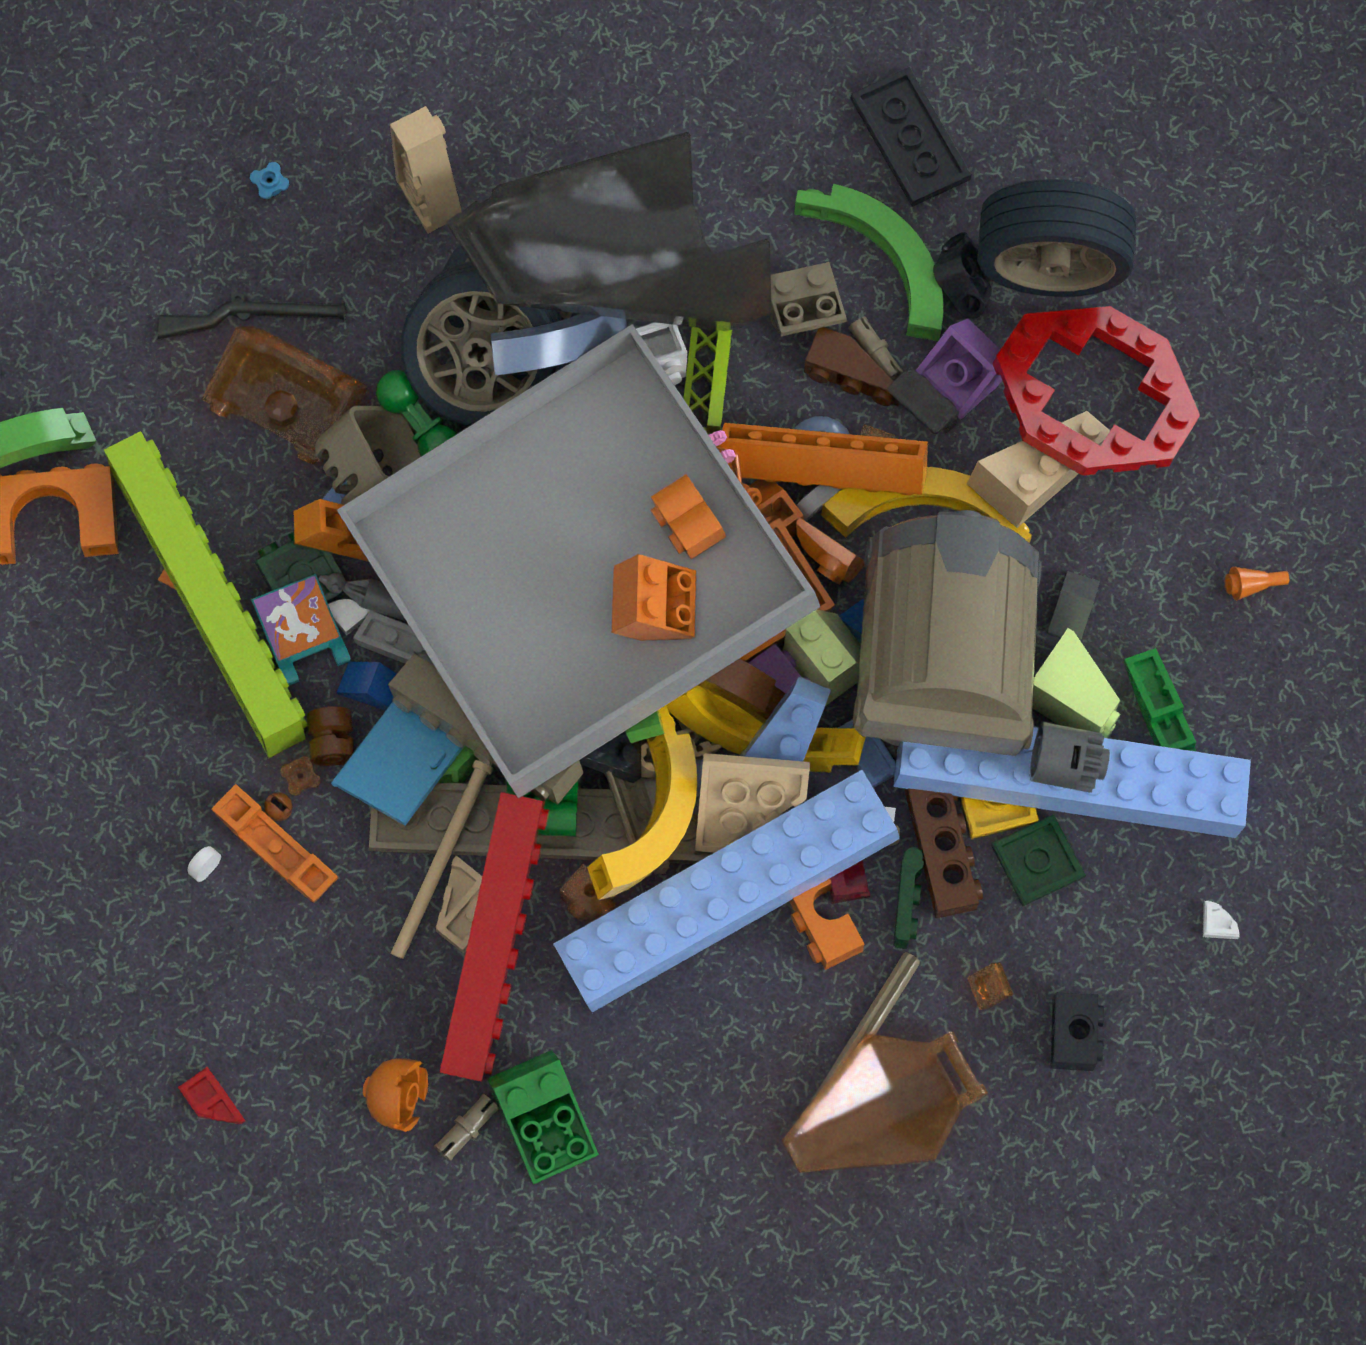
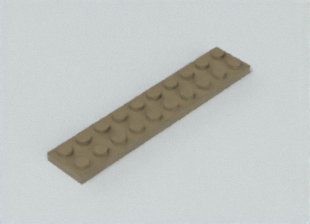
(597, 831)

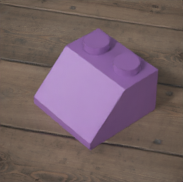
(962, 366)

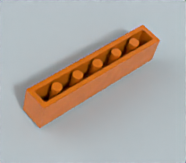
(828, 458)

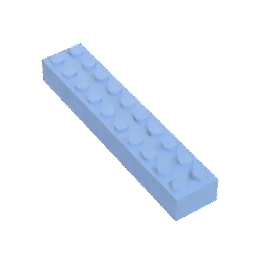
(1140, 785)
(727, 890)

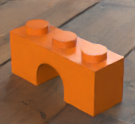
(322, 528)
(830, 939)

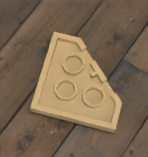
(744, 795)

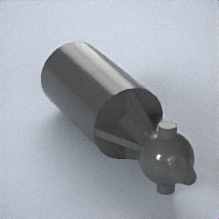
(365, 592)

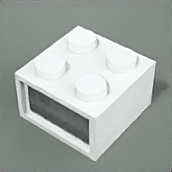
(667, 347)

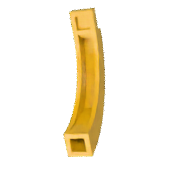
(942, 488)
(735, 728)
(670, 817)

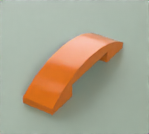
(273, 844)

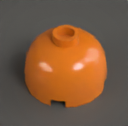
(394, 1091)

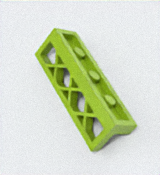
(719, 378)

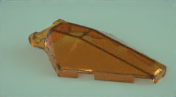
(883, 1106)

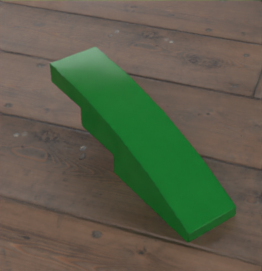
(1159, 701)

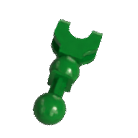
(398, 397)

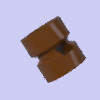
(330, 732)

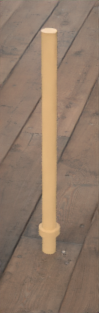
(441, 858)

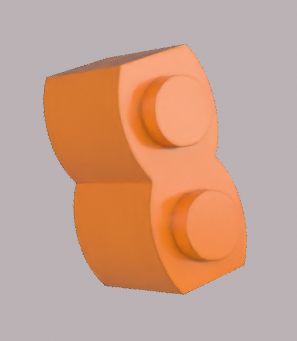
(687, 517)

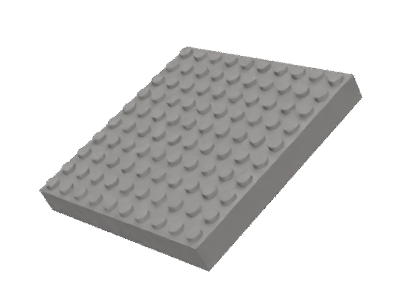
(512, 545)

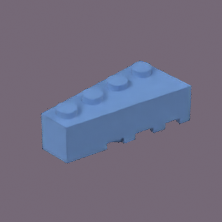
(791, 724)

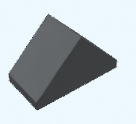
(1073, 605)

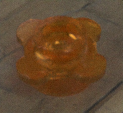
(298, 766)

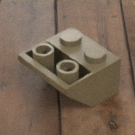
(805, 300)

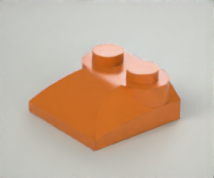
(834, 559)

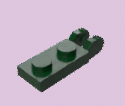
(907, 897)

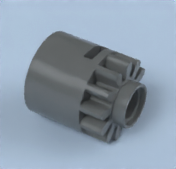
(1068, 757)

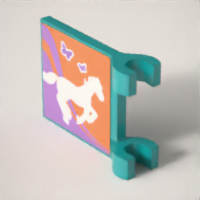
(299, 625)

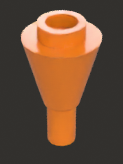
(1245, 582)

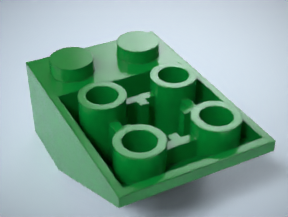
(542, 1116)

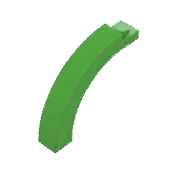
(895, 239)
(43, 434)

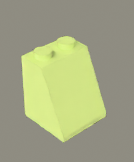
(824, 651)
(1074, 690)

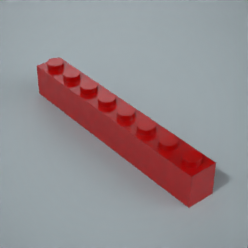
(493, 936)

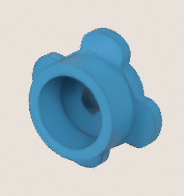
(266, 189)

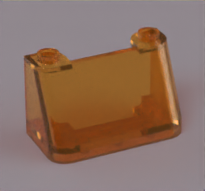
(263, 364)

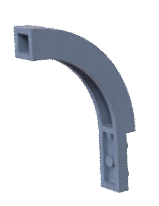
(551, 343)

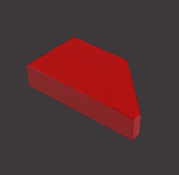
(209, 1098)

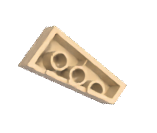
(424, 168)
(1024, 478)

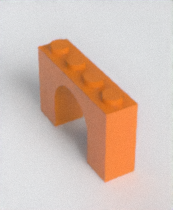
(87, 489)

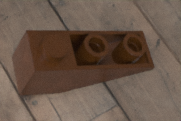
(843, 362)

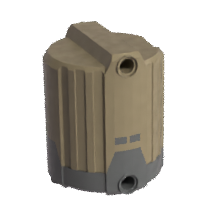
(949, 634)

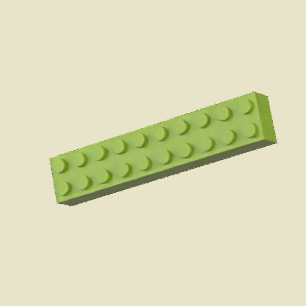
(204, 592)

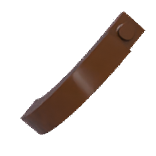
(746, 688)

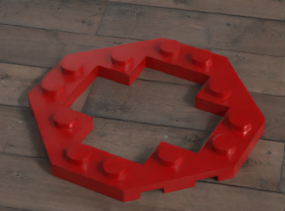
(1120, 448)

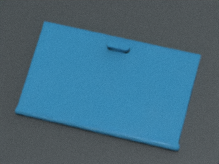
(396, 764)

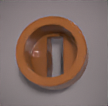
(273, 811)

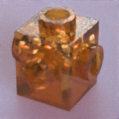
(576, 893)

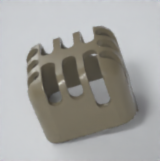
(352, 445)

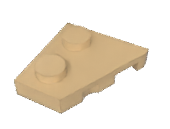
(459, 904)

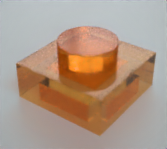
(990, 985)

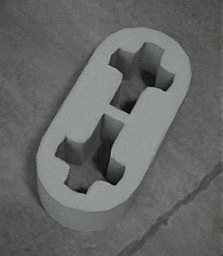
(813, 502)

